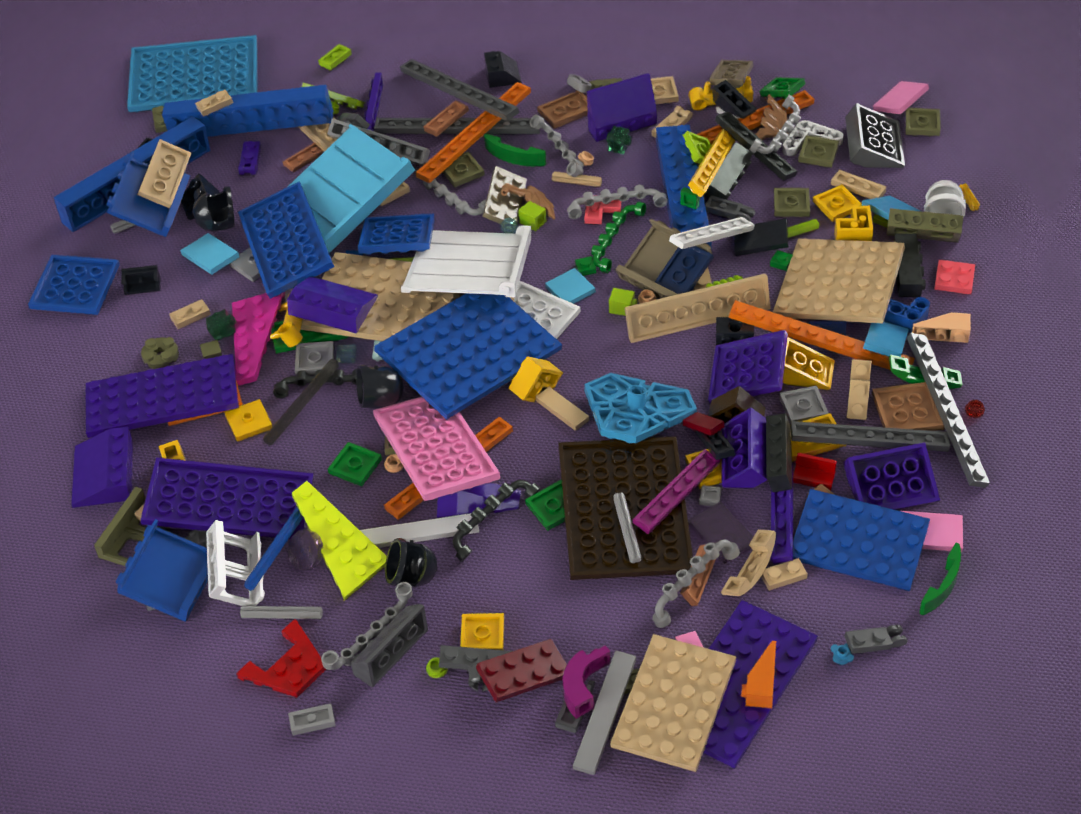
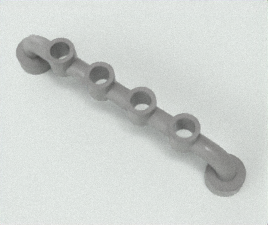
(782, 134)
(575, 166)
(452, 198)
(575, 212)
(730, 551)
(330, 658)

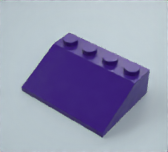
(621, 104)
(330, 304)
(103, 468)
(893, 477)

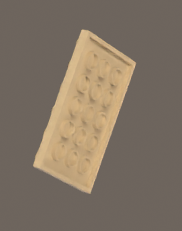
(673, 702)

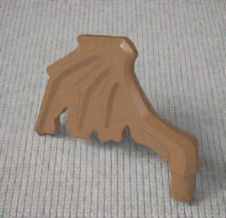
(773, 120)
(530, 194)

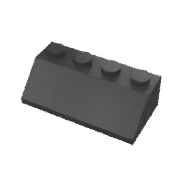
(390, 645)

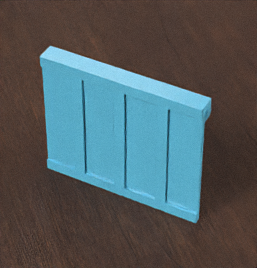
(350, 183)

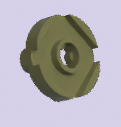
(166, 346)

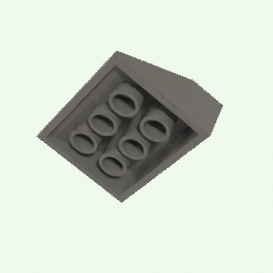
(873, 139)

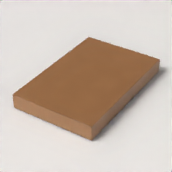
(564, 109)

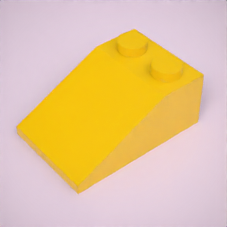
(807, 367)

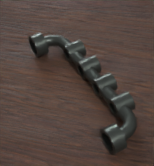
(338, 378)
(479, 514)

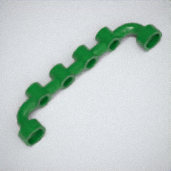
(611, 230)

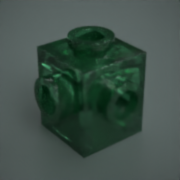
(618, 140)
(221, 324)

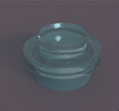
(508, 226)

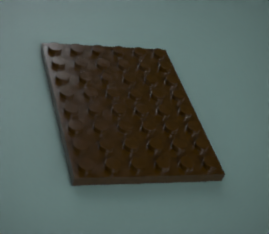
(593, 531)

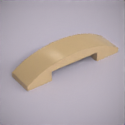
(754, 567)

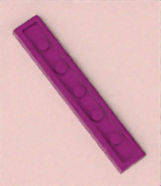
(676, 491)

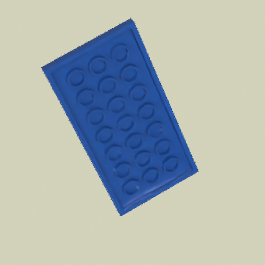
(285, 240)

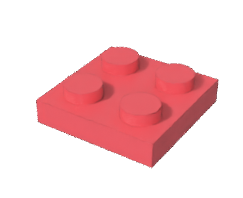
(954, 277)

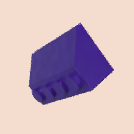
(748, 438)

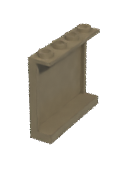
(651, 259)

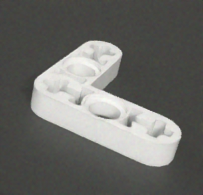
(810, 129)

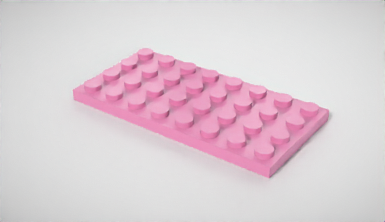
(435, 451)

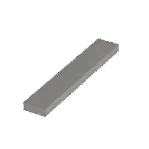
(604, 713)

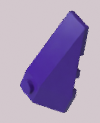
(469, 499)

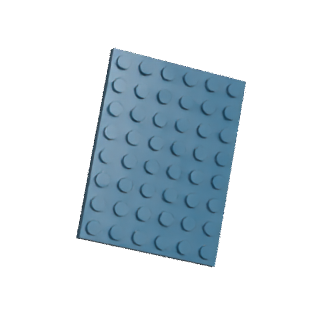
(191, 71)

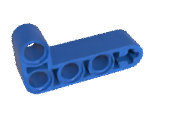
(905, 315)

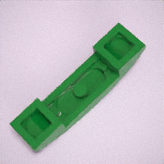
(514, 155)
(912, 374)
(935, 597)

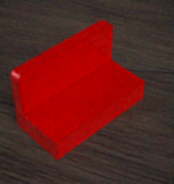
(814, 471)

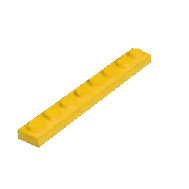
(711, 163)

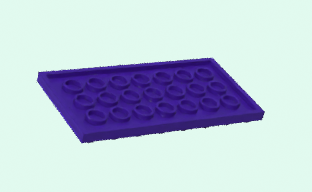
(161, 395)
(239, 496)
(747, 637)

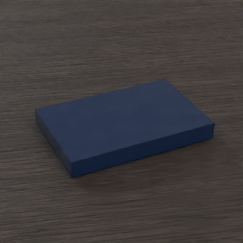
(684, 269)

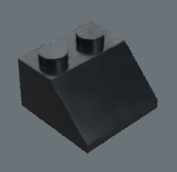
(501, 69)

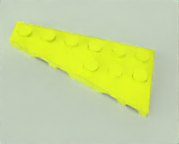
(345, 548)

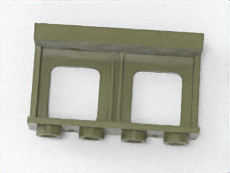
(925, 225)
(122, 528)

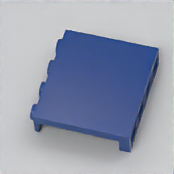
(137, 209)
(165, 572)

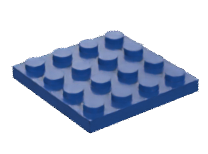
(396, 233)
(74, 284)

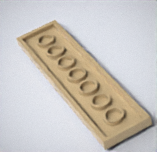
(694, 308)

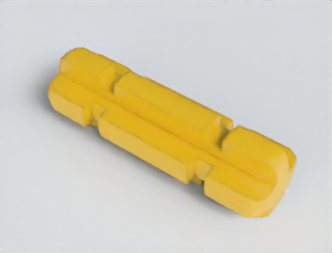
(970, 198)

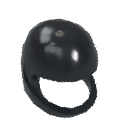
(215, 211)
(380, 386)
(409, 563)

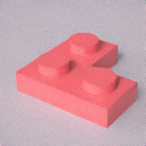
(594, 213)

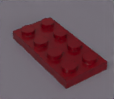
(522, 670)

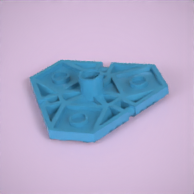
(636, 411)

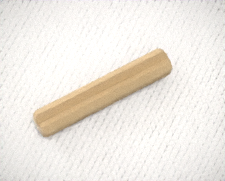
(579, 180)

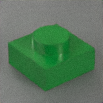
(689, 199)
(781, 260)
(585, 266)

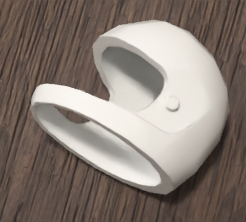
(945, 198)

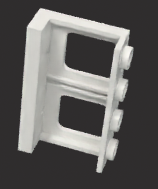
(220, 568)

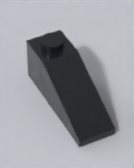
(731, 100)

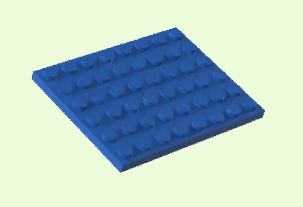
(466, 350)

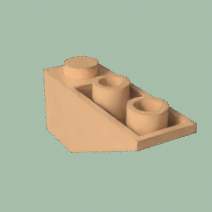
(947, 327)

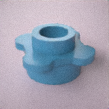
(842, 658)

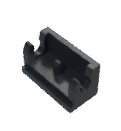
(140, 279)

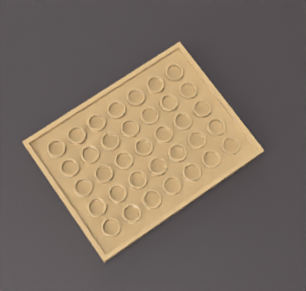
(392, 309)

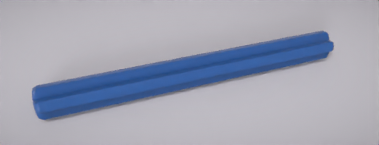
(273, 550)

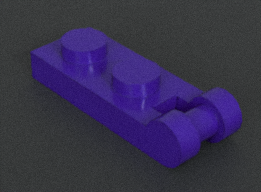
(249, 157)

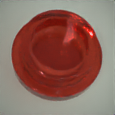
(975, 409)

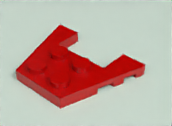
(294, 670)

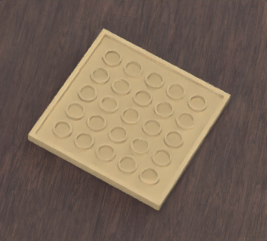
(840, 280)

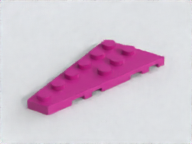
(252, 331)

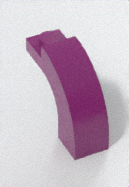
(578, 669)

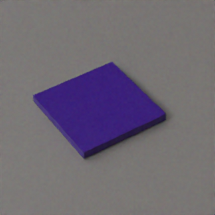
(749, 363)

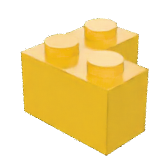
(857, 227)
(532, 377)

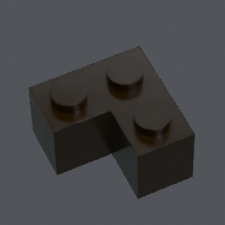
(733, 403)

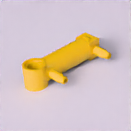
(701, 98)
(290, 329)

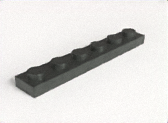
(747, 137)

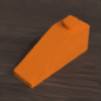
(761, 680)

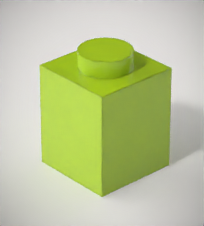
(532, 215)
(620, 299)

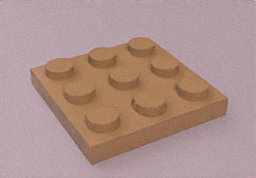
(907, 407)

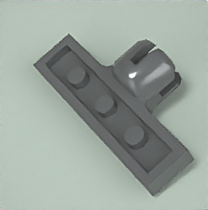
(467, 659)

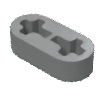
(578, 83)

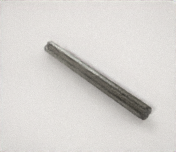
(300, 402)

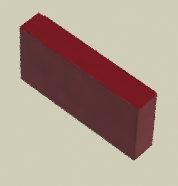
(703, 423)

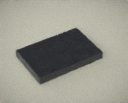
(762, 238)

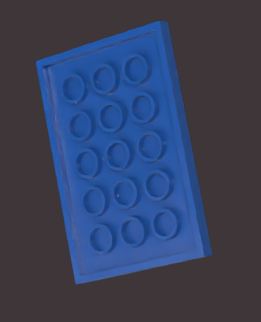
(860, 539)

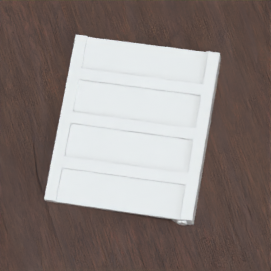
(470, 263)

